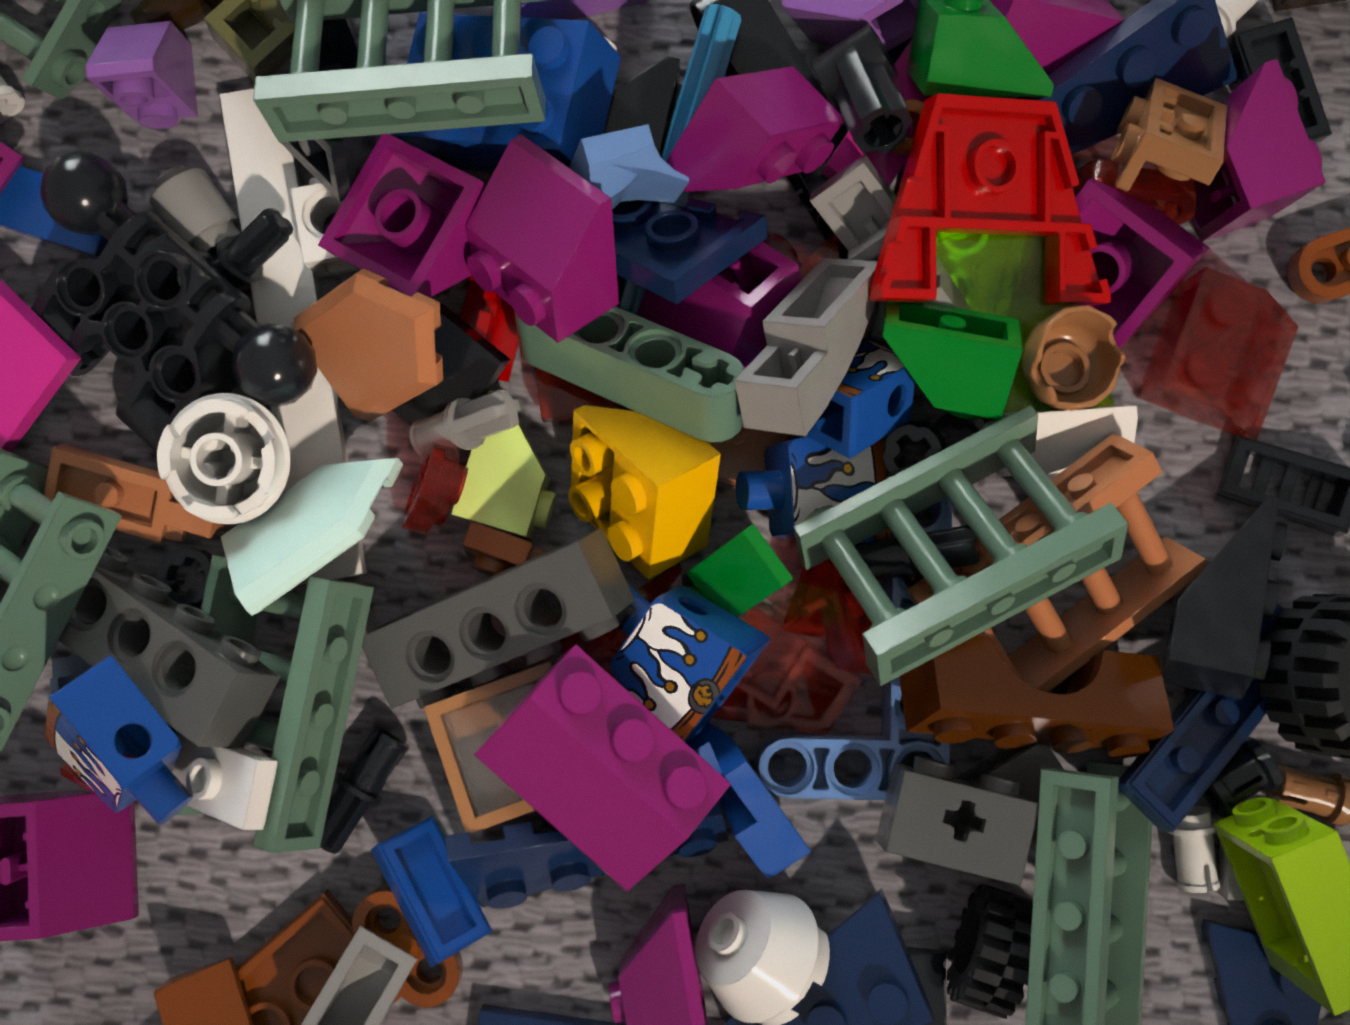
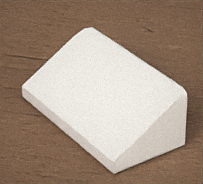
(1068, 434)

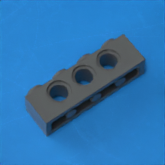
(581, 575)
(187, 670)

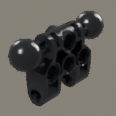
(108, 299)

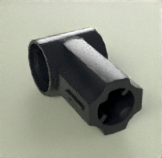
(862, 86)

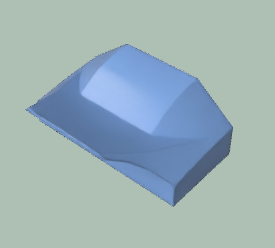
(627, 167)

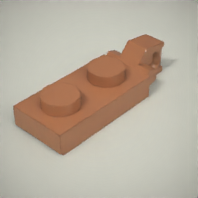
(127, 488)

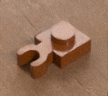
(496, 550)

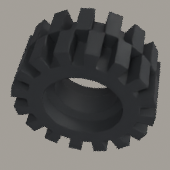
(991, 952)

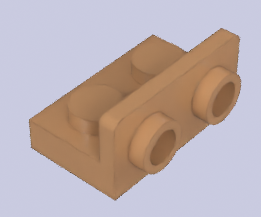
(1173, 131)

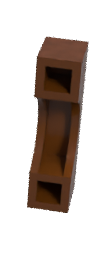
(1105, 704)

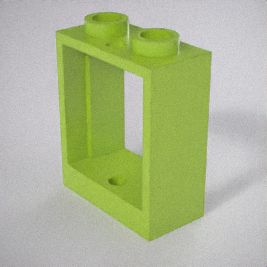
(1296, 894)

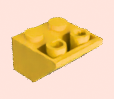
(642, 486)

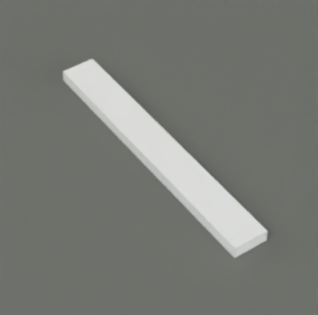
(262, 180)

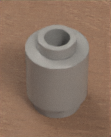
(194, 208)

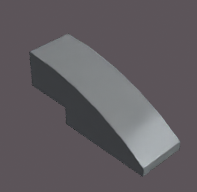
(807, 348)
(362, 983)

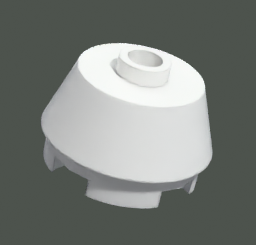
(224, 458)
(761, 954)

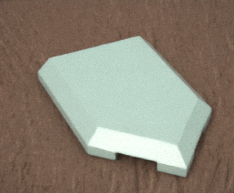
(304, 529)

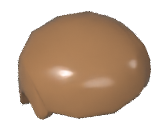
(1072, 358)

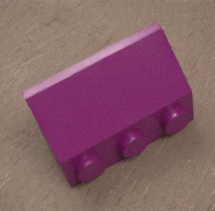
(602, 769)

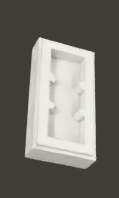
(227, 782)

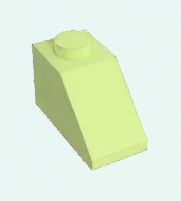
(506, 485)

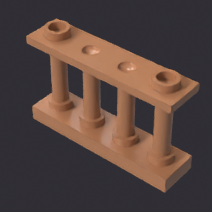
(1104, 475)

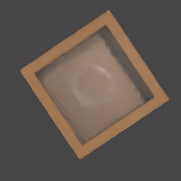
(460, 728)

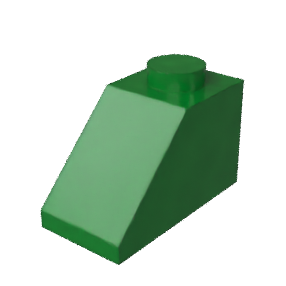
(972, 52)
(956, 355)
(740, 573)

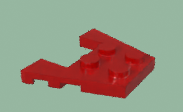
(988, 171)

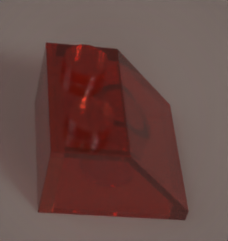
(1220, 353)

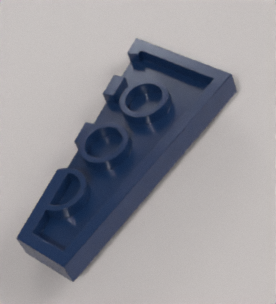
(1162, 40)
(679, 247)
(534, 861)

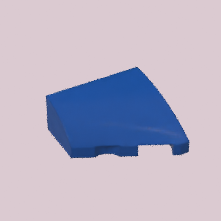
(749, 806)

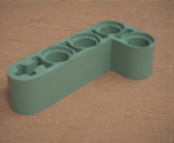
(645, 370)

